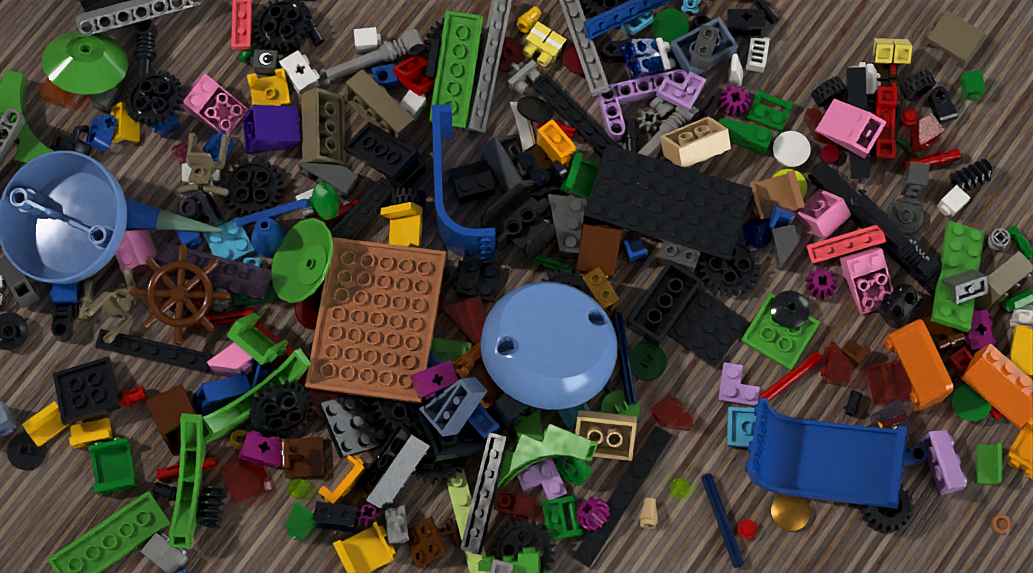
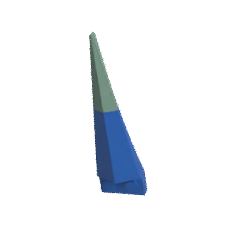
(148, 217)

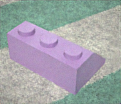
(944, 462)

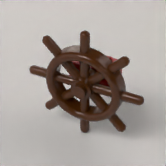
(179, 295)

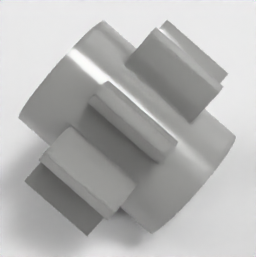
(649, 116)
(219, 305)

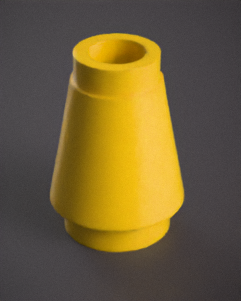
(528, 20)

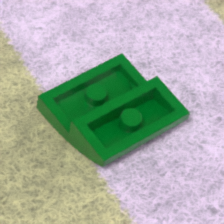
(1017, 301)

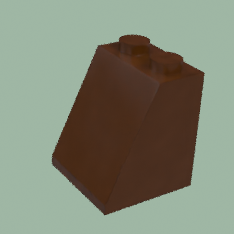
(599, 248)
(167, 411)

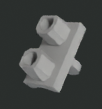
(520, 73)
(397, 525)

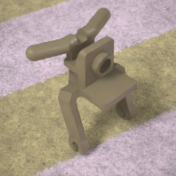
(203, 167)
(116, 304)

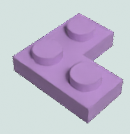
(684, 95)
(732, 390)
(543, 474)

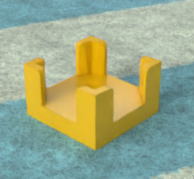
(269, 90)

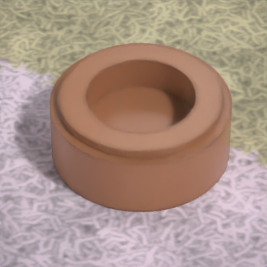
(1000, 524)

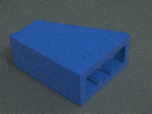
(220, 392)

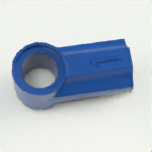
(909, 459)

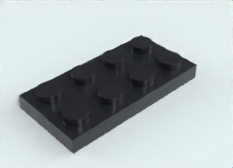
(381, 151)

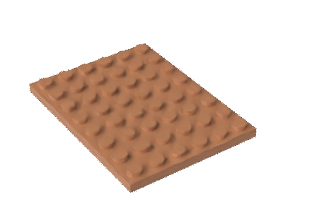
(376, 319)

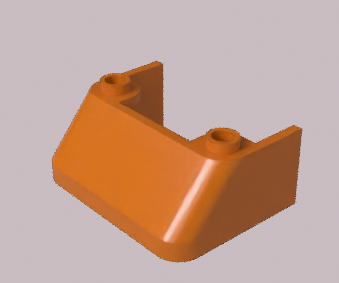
(922, 364)

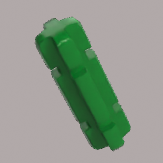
(1021, 242)
(551, 263)

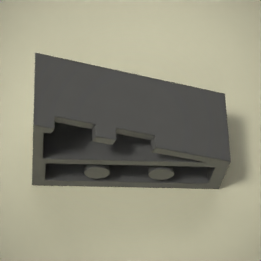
(567, 219)

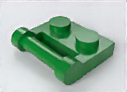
(766, 115)
(555, 518)

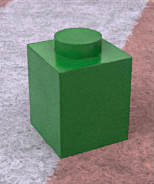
(972, 85)

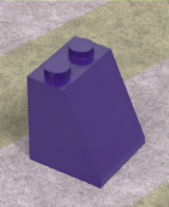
(271, 128)

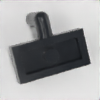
(65, 142)

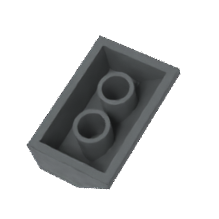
(502, 157)

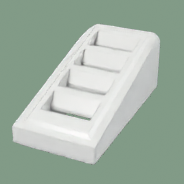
(757, 66)
(735, 71)

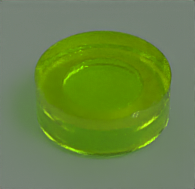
(298, 488)
(679, 488)

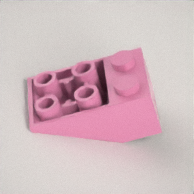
(213, 105)
(851, 127)
(867, 277)

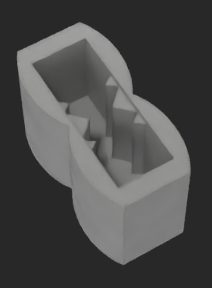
(166, 557)

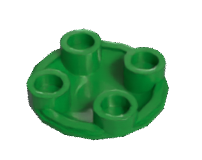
(325, 201)

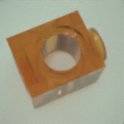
(54, 94)

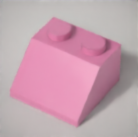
(823, 213)
(134, 250)
(232, 362)

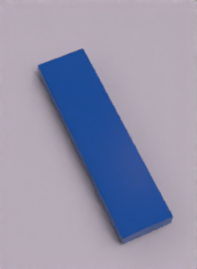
(273, 212)

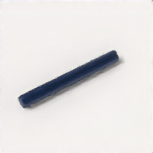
(624, 359)
(722, 520)

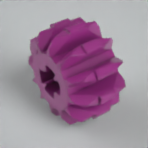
(738, 106)
(818, 276)
(592, 513)

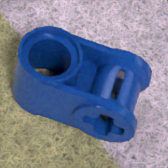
(101, 134)

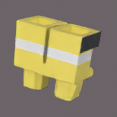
(544, 43)
(885, 49)

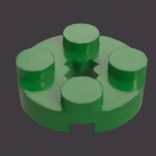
(573, 469)

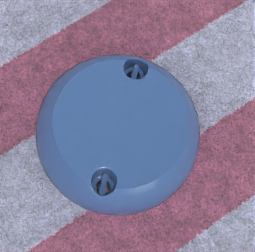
(62, 217)
(549, 345)

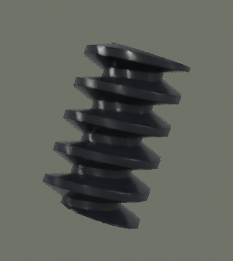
(971, 174)
(211, 506)

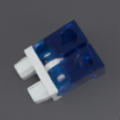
(647, 57)

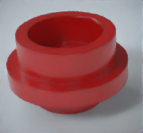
(909, 116)
(747, 529)

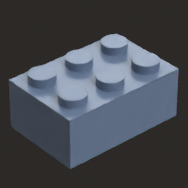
(724, 48)

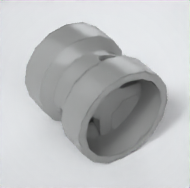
(663, 107)
(994, 241)

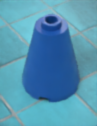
(267, 236)

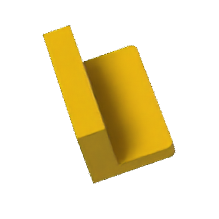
(125, 128)
(44, 424)
(89, 432)

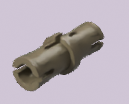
(86, 299)

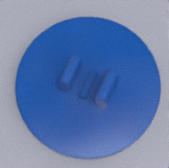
(261, 371)

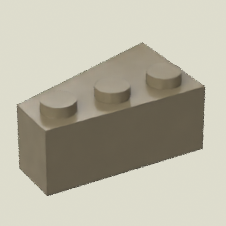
(1005, 279)

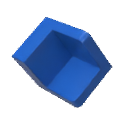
(213, 146)
(780, 216)
(634, 251)

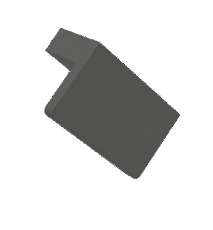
(966, 285)

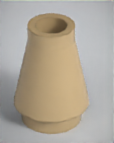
(648, 516)

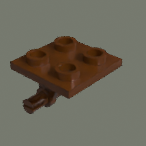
(943, 336)
(302, 457)
(427, 542)

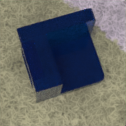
(757, 233)

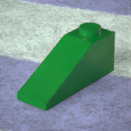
(748, 135)
(300, 522)

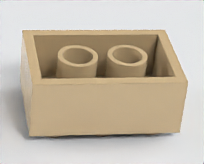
(695, 142)
(611, 431)

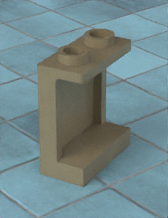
(954, 37)

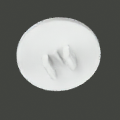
(791, 149)

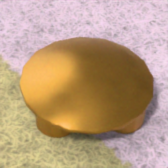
(790, 512)

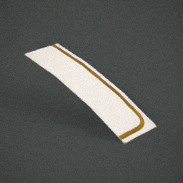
(524, 127)

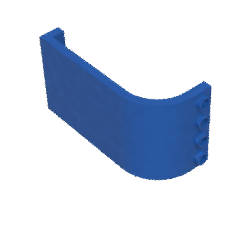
(458, 239)
(825, 459)

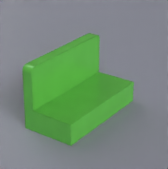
(989, 464)

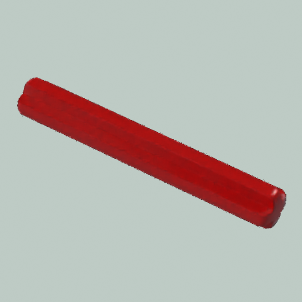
(792, 376)

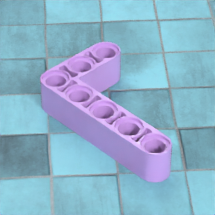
(632, 86)

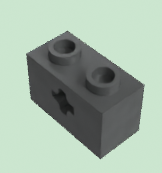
(704, 47)
(914, 180)
(679, 254)

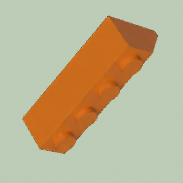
(1001, 384)

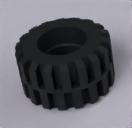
(890, 524)

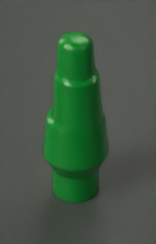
(246, 54)
(906, 145)

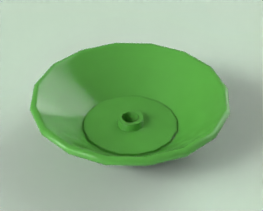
(85, 63)
(302, 260)

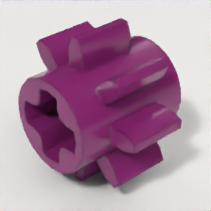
(368, 519)

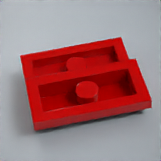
(412, 75)

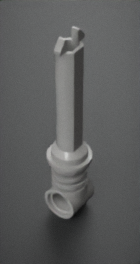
(410, 42)
(676, 120)

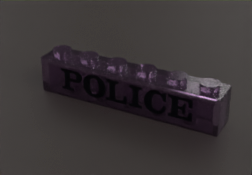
(227, 275)

